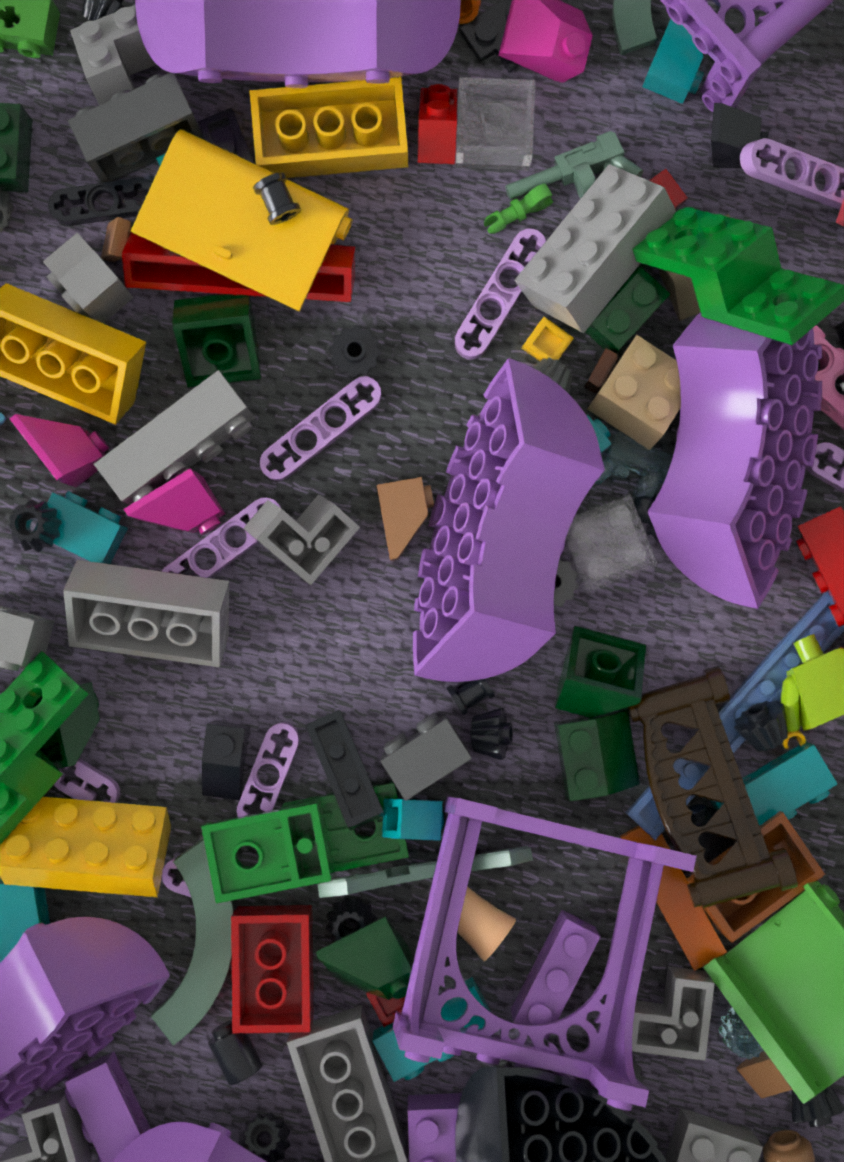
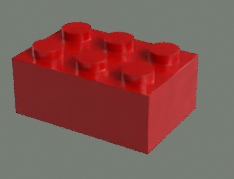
(272, 969)

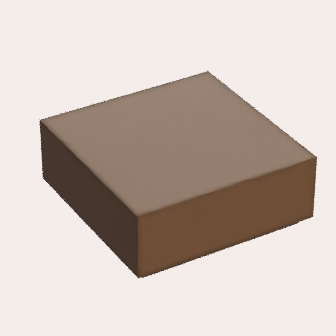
(115, 239)

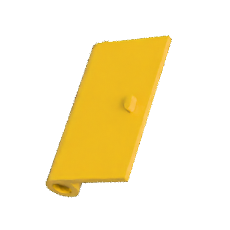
(208, 210)

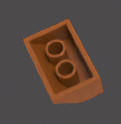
(742, 914)

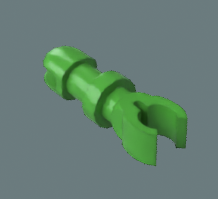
(534, 201)

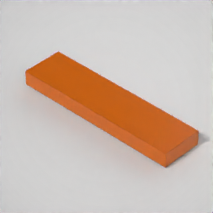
(687, 923)

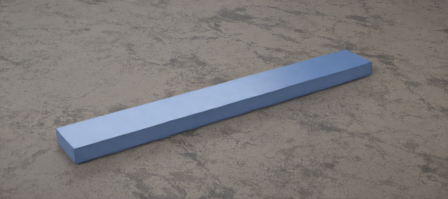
(760, 686)

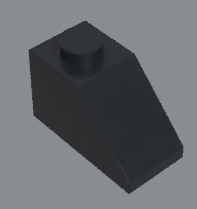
(731, 132)
(224, 759)

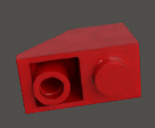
(437, 125)

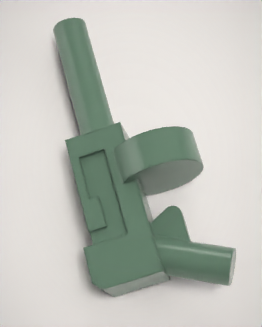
(578, 166)

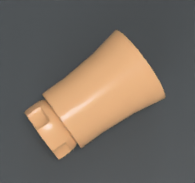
(483, 924)

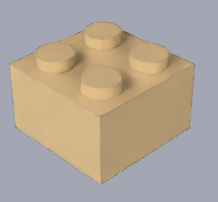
(640, 393)

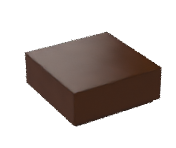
(601, 371)

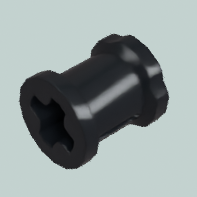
(277, 198)
(470, 693)

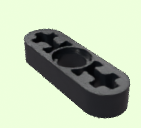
(77, 214)

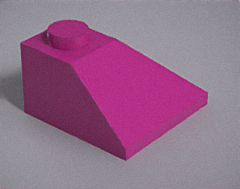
(547, 38)
(62, 447)
(180, 504)

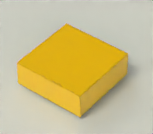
(547, 341)

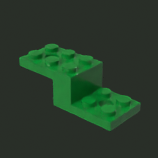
(739, 274)
(24, 768)
(295, 847)

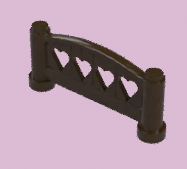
(748, 864)

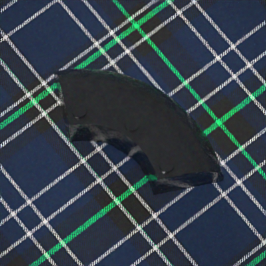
(544, 1118)

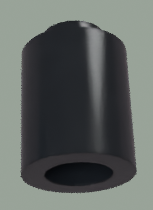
(234, 1053)

